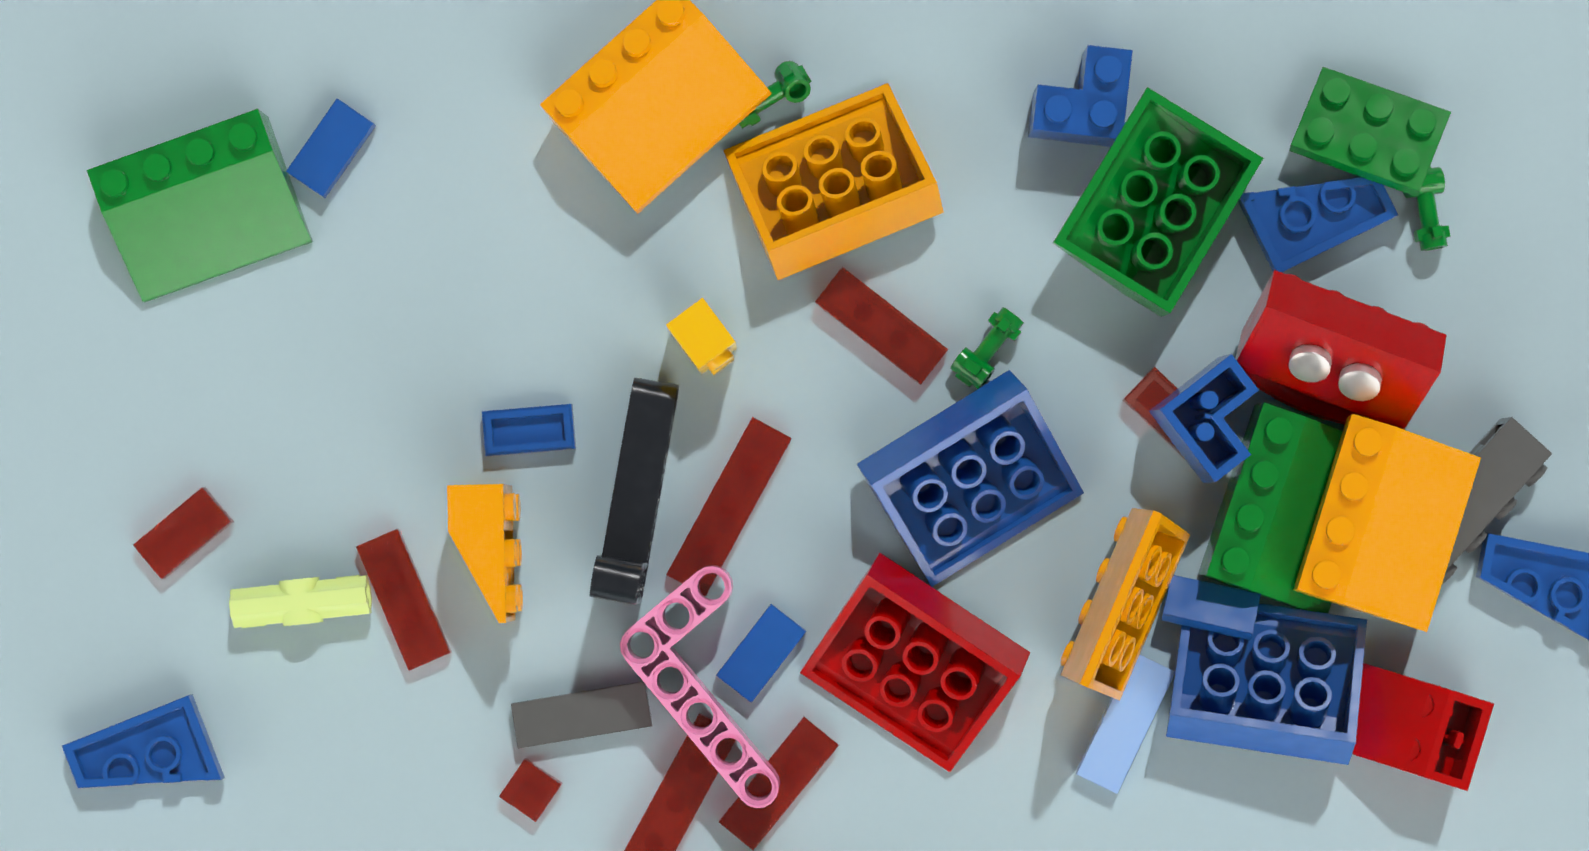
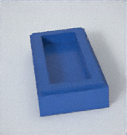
(331, 148)
(528, 430)
(1211, 607)
(761, 653)

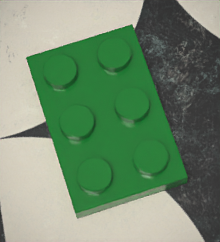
(1370, 131)

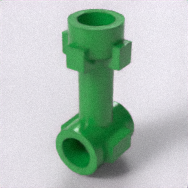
(790, 82)
(1432, 234)
(973, 367)

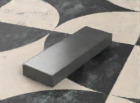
(581, 714)

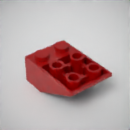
(1420, 727)

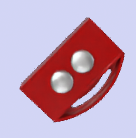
(1337, 354)

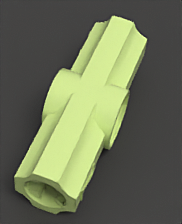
(300, 601)

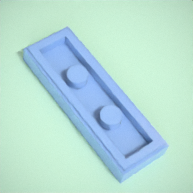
(1125, 725)

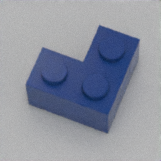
(1091, 112)
(1196, 416)

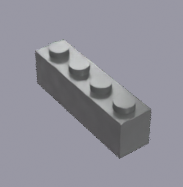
(1507, 463)

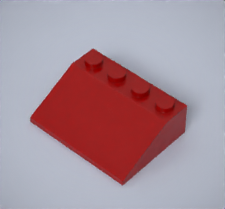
(916, 662)

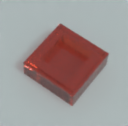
(530, 789)

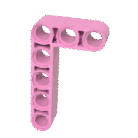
(693, 688)

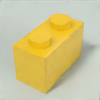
(703, 338)

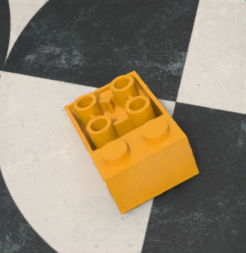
(483, 533)

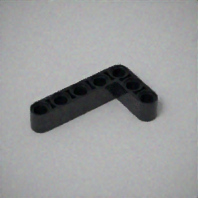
(637, 490)

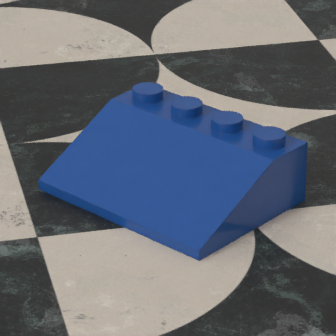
(971, 477)
(1276, 694)

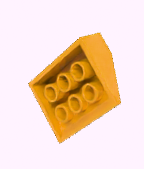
(655, 100)
(834, 181)
(1387, 522)
(1125, 602)

